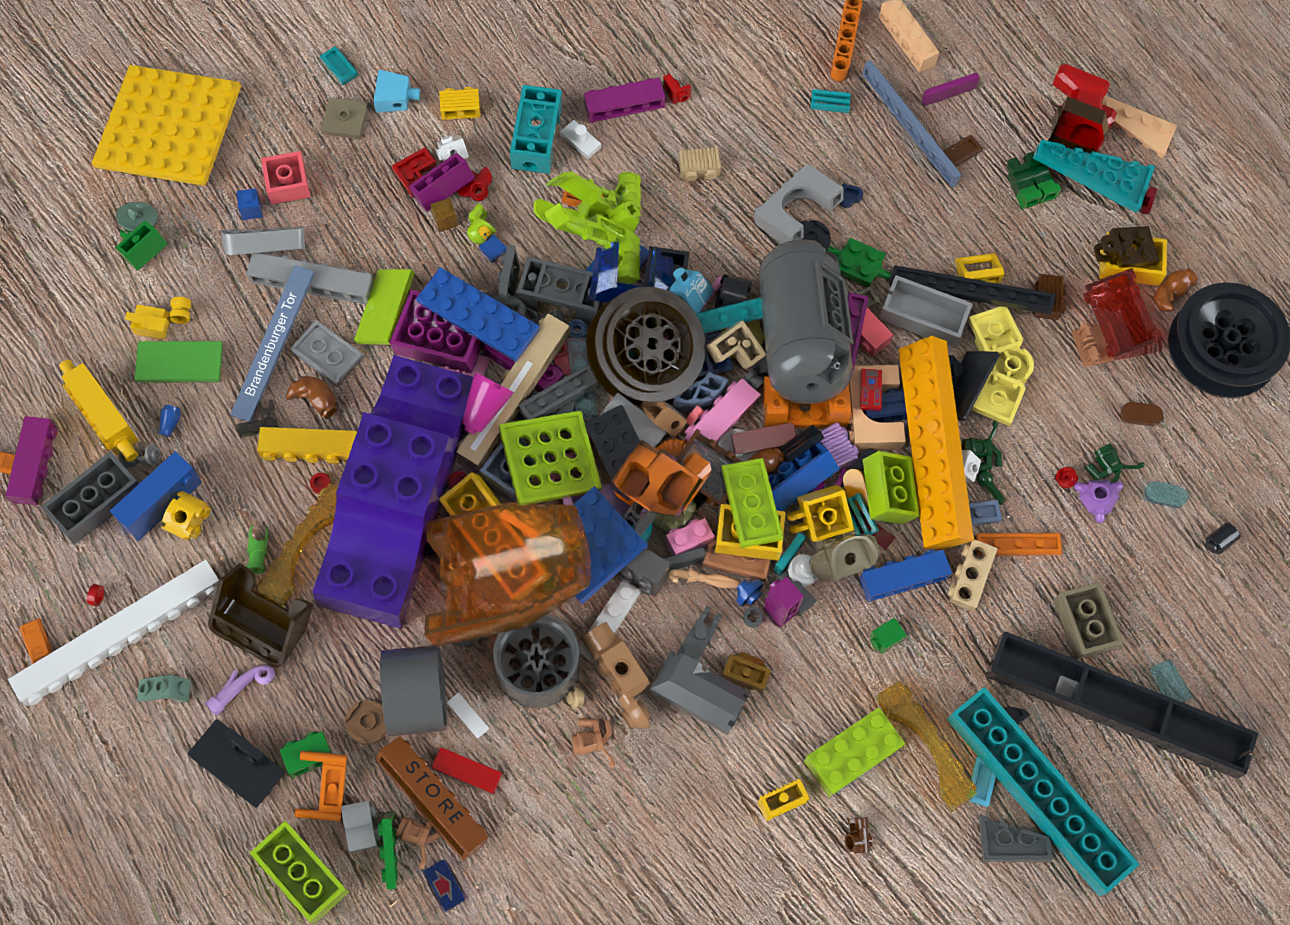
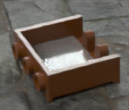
(708, 449)

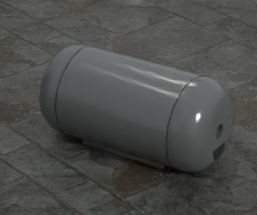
(805, 322)

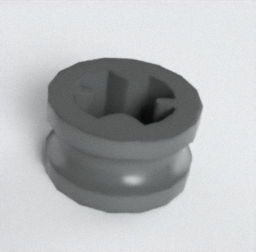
(757, 612)

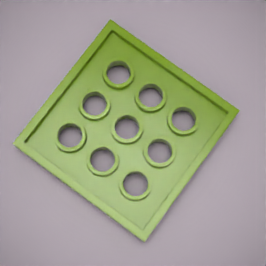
(551, 426)

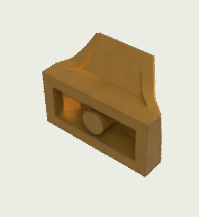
(747, 671)

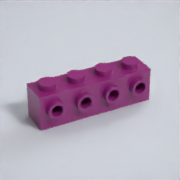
(551, 376)

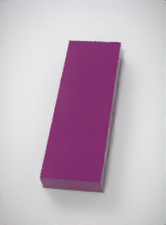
(950, 89)

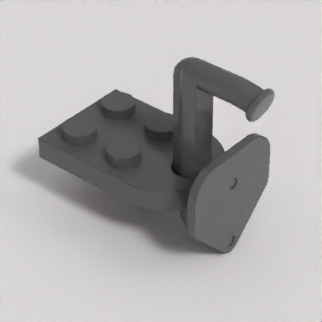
(508, 281)

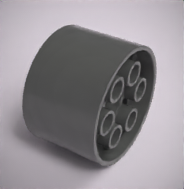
(552, 630)
(413, 690)

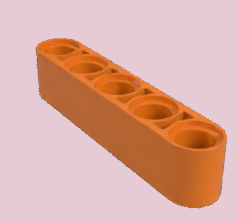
(845, 45)

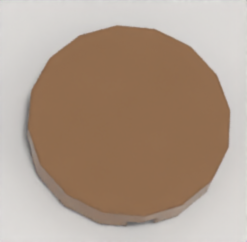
(366, 722)

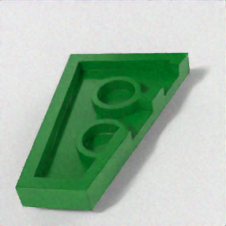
(390, 873)

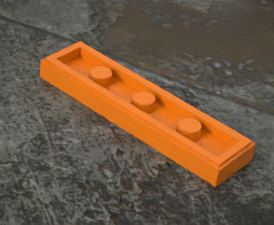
(1022, 543)

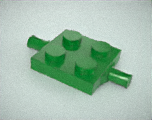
(860, 262)

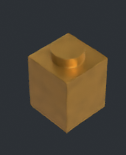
(444, 215)

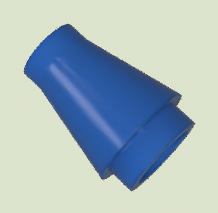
(168, 420)

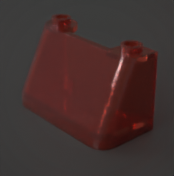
(1123, 316)

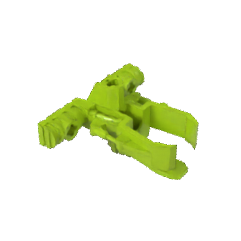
(600, 217)

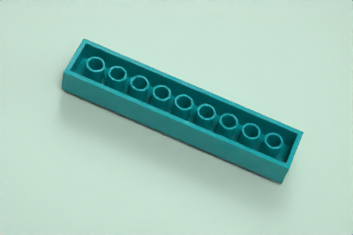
(1043, 792)

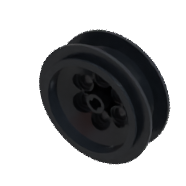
(1239, 311)

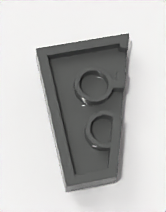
(1011, 844)

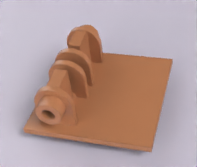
(1091, 345)

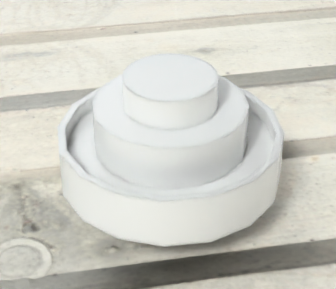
(800, 570)

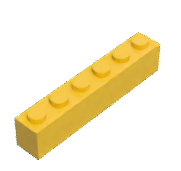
(305, 444)

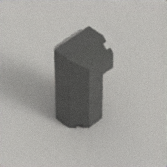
(699, 692)

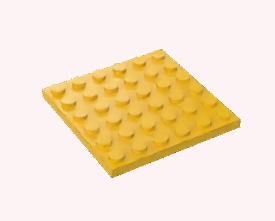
(167, 125)

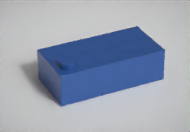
(149, 500)

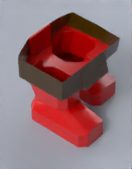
(1082, 117)

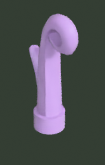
(234, 686)

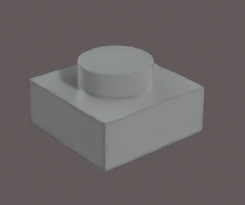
(1065, 686)

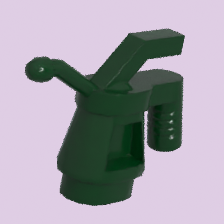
(984, 448)
(1110, 461)

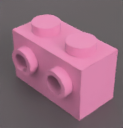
(693, 536)

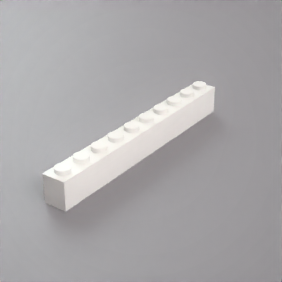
(114, 634)

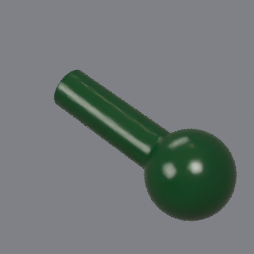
(985, 479)

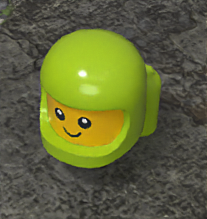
(479, 229)

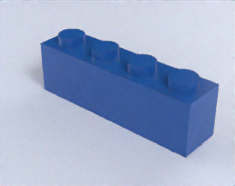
(905, 575)

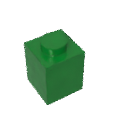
(887, 636)

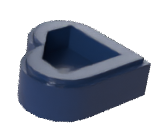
(851, 195)

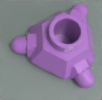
(1099, 496)

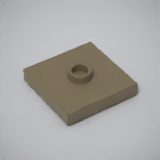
(344, 118)

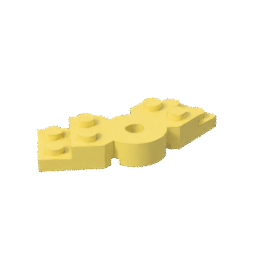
(1005, 386)

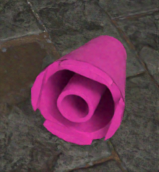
(483, 403)

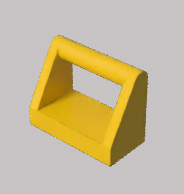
(992, 275)

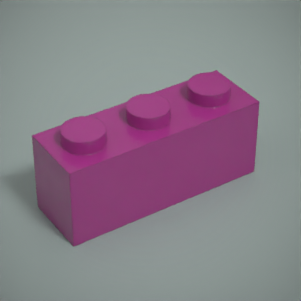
(441, 181)
(783, 601)

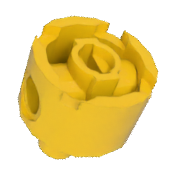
(176, 516)

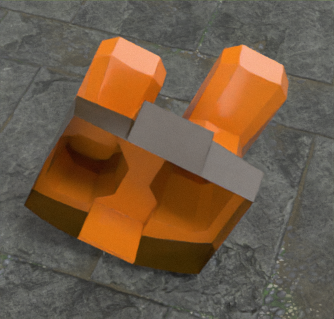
(660, 479)

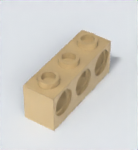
(980, 567)

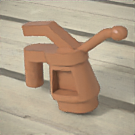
(591, 741)
(414, 832)

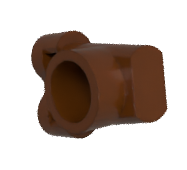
(859, 839)

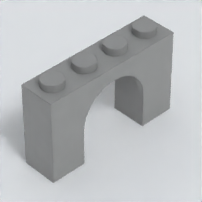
(805, 183)

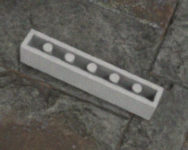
(327, 282)

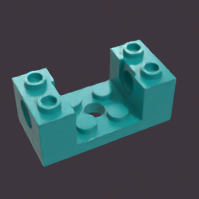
(531, 144)

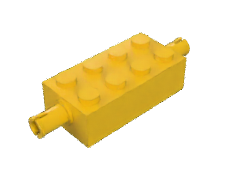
(98, 410)

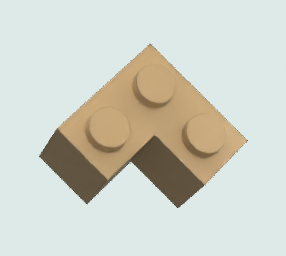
(736, 341)

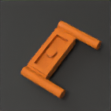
(331, 786)

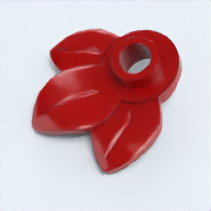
(479, 183)

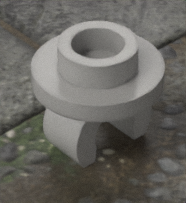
(151, 455)

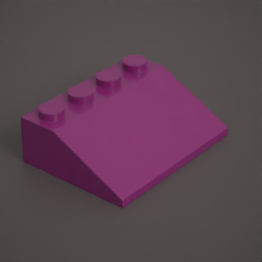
(432, 338)

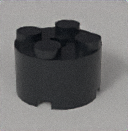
(733, 290)

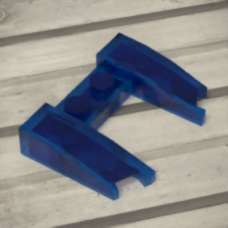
(604, 278)

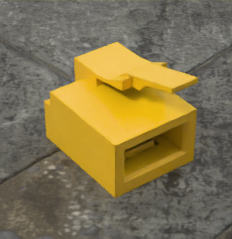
(149, 321)

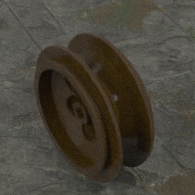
(610, 343)

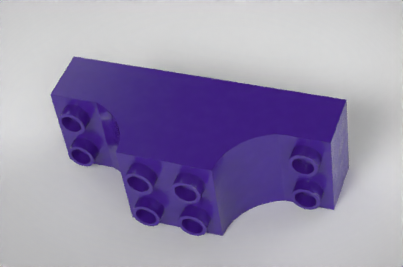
(392, 491)

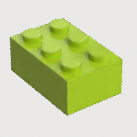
(890, 487)

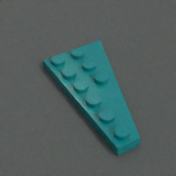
(1103, 173)

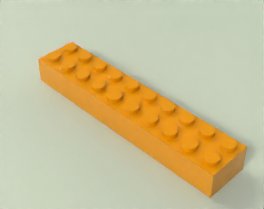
(935, 444)

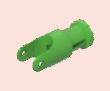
(257, 551)

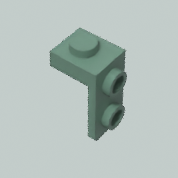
(164, 687)

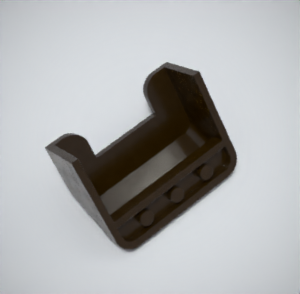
(256, 621)

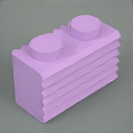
(839, 446)

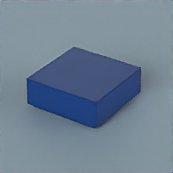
(493, 248)

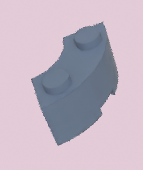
(701, 393)

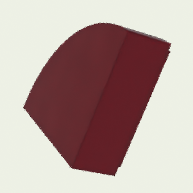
(1148, 200)

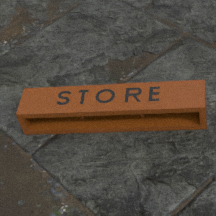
(432, 798)

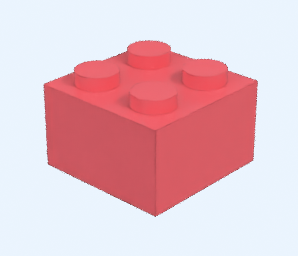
(285, 177)

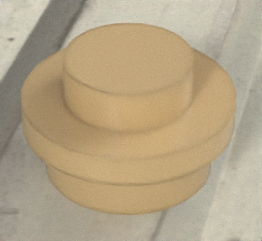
(575, 697)

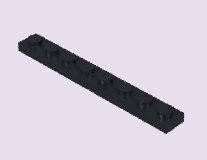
(979, 290)

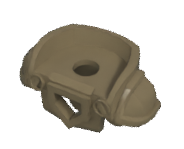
(830, 561)

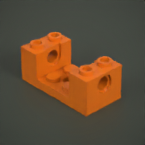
(821, 415)

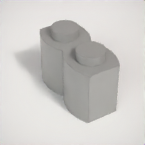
(360, 826)

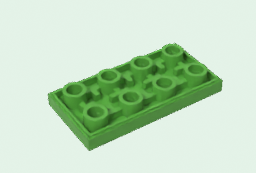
(178, 361)

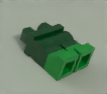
(1031, 181)

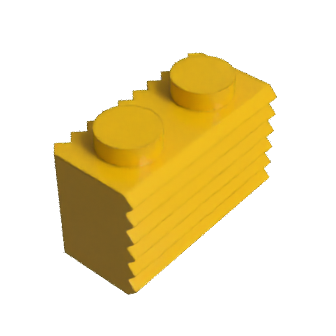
(459, 103)
(783, 799)

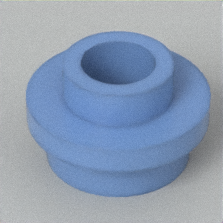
(577, 323)

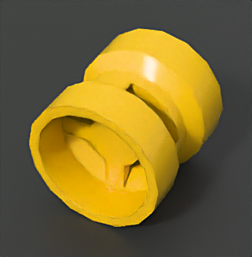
(180, 310)

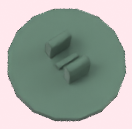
(134, 213)

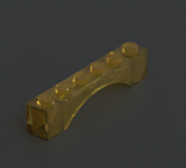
(279, 581)
(900, 707)

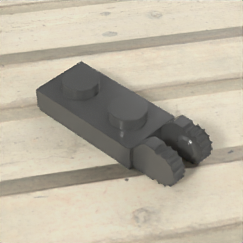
(699, 636)

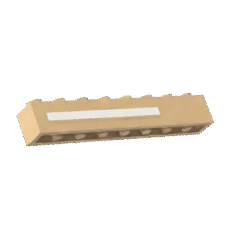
(521, 380)

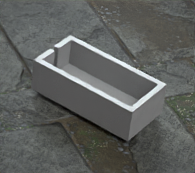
(925, 311)

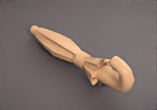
(712, 579)

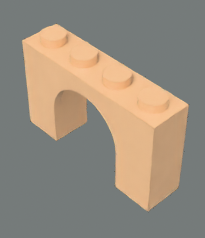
(868, 433)

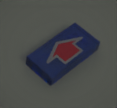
(444, 885)

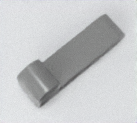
(262, 240)

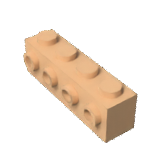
(909, 35)

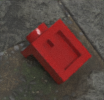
(674, 91)

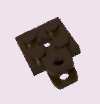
(1118, 246)

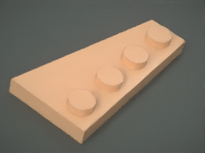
(1146, 128)

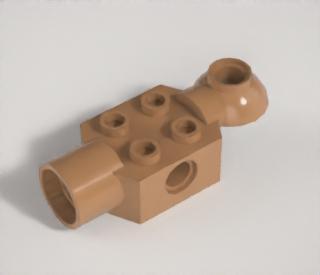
(611, 654)

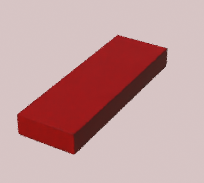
(467, 770)

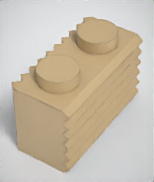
(699, 164)

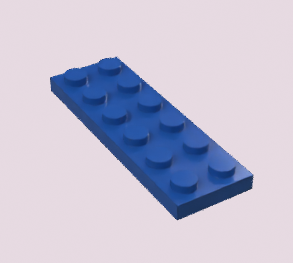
(478, 314)

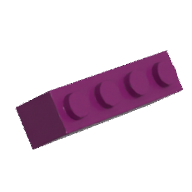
(624, 100)
(31, 461)

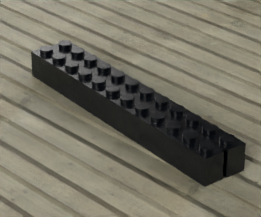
(1123, 705)

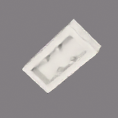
(580, 139)

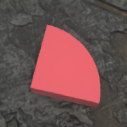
(694, 415)

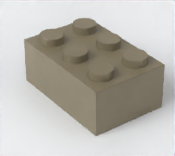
(1088, 621)

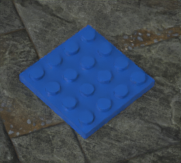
(609, 540)

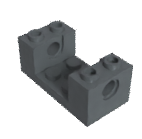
(540, 282)

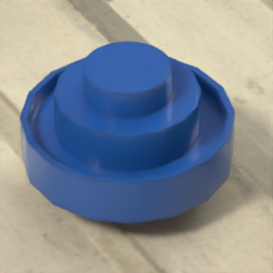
(749, 592)

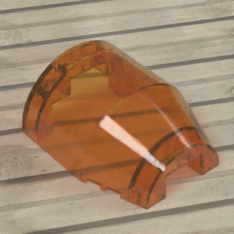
(506, 568)

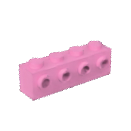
(726, 411)

